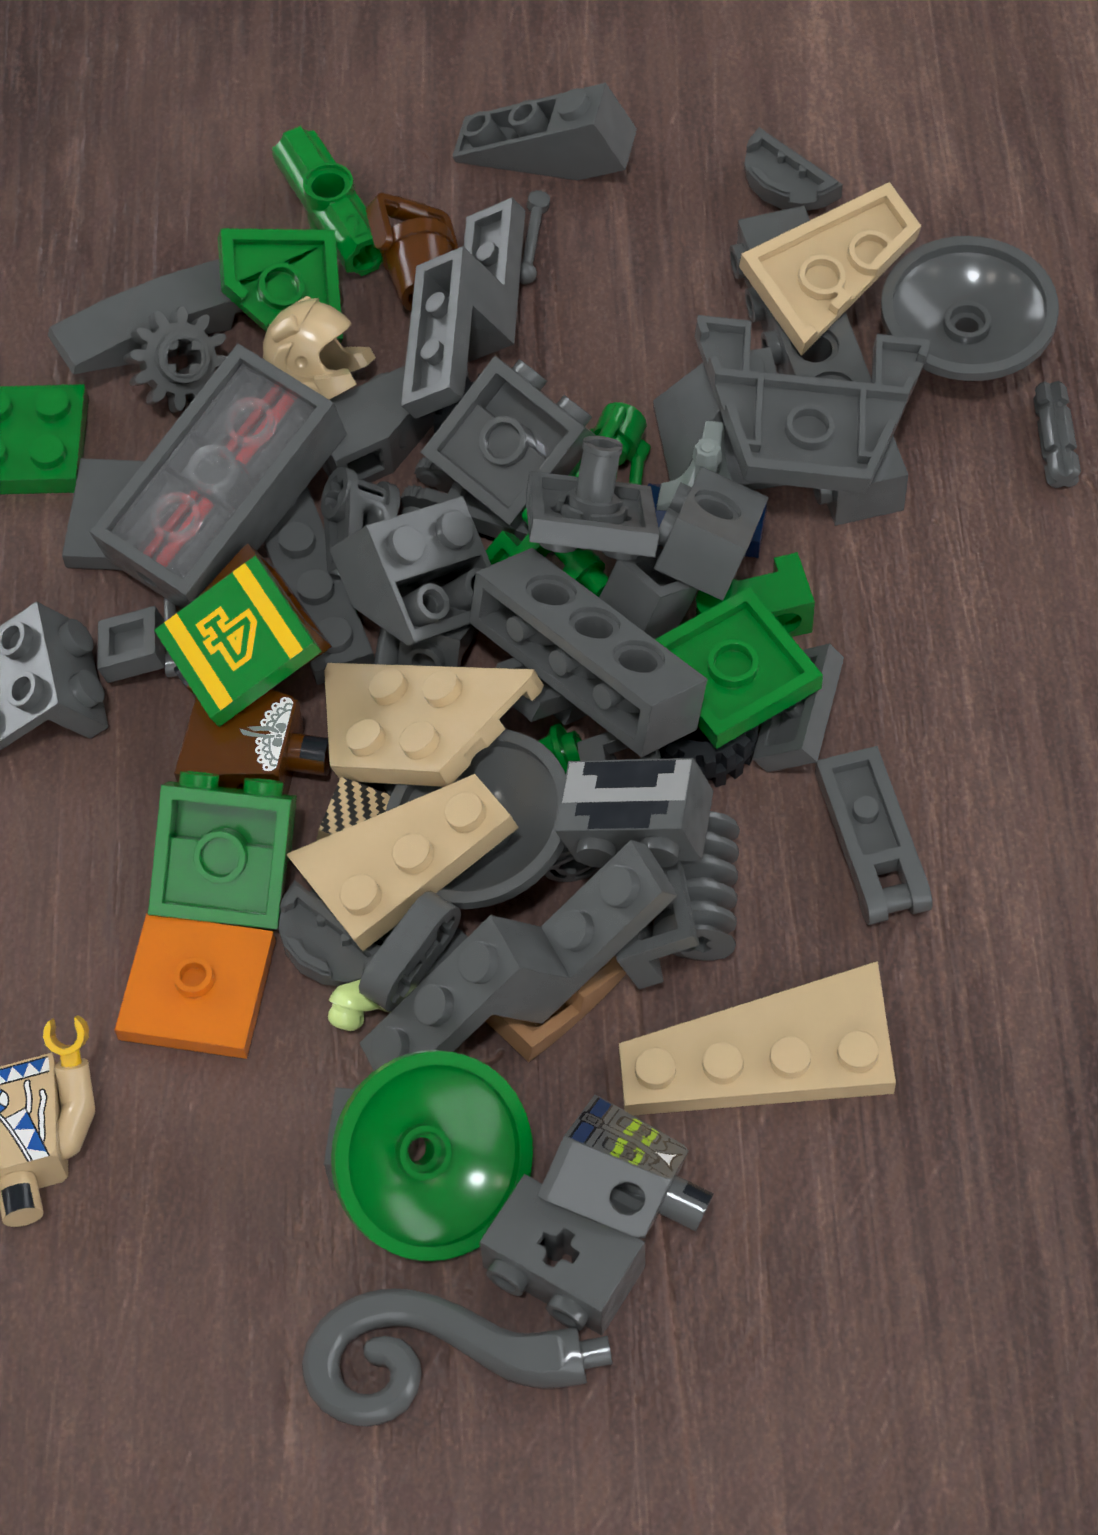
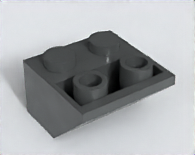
(414, 570)

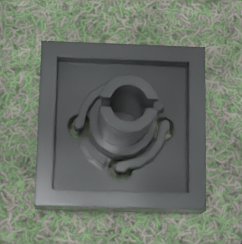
(593, 507)

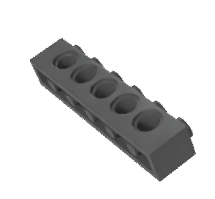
(830, 357)

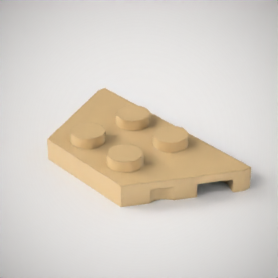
(416, 719)

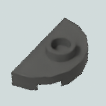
(785, 176)
(318, 941)

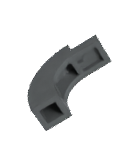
(639, 594)

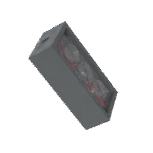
(219, 477)

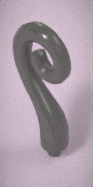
(527, 1359)

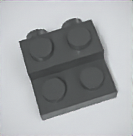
(503, 433)

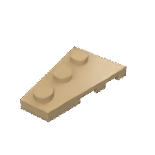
(829, 262)
(388, 861)

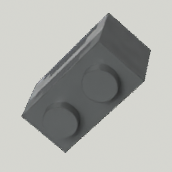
(636, 800)

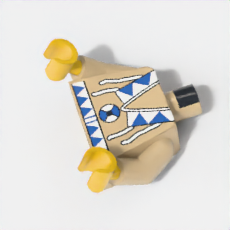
(42, 1122)

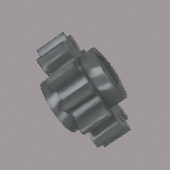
(166, 338)

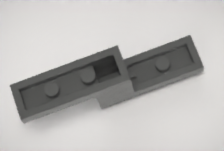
(463, 308)
(524, 967)

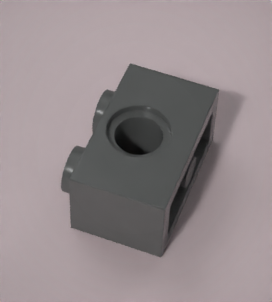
(708, 532)

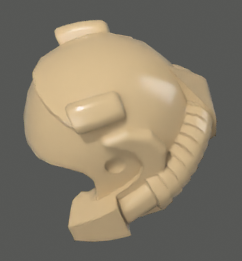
(307, 348)

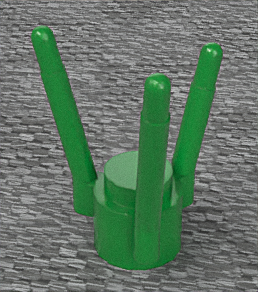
(626, 426)

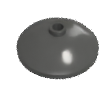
(977, 304)
(530, 788)

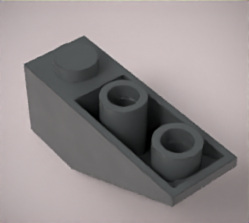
(554, 136)
(376, 428)

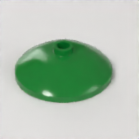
(471, 1162)

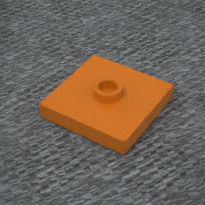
(195, 986)

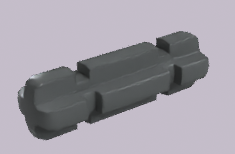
(1056, 434)

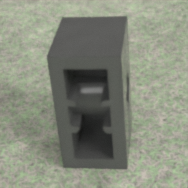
(578, 1292)

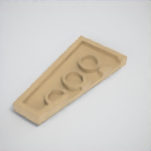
(778, 1049)

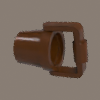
(419, 238)

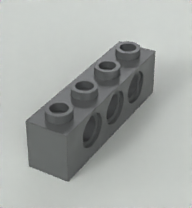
(587, 651)

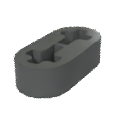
(410, 951)

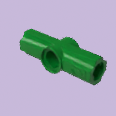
(328, 197)

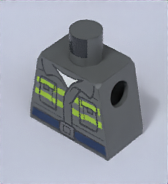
(622, 1173)

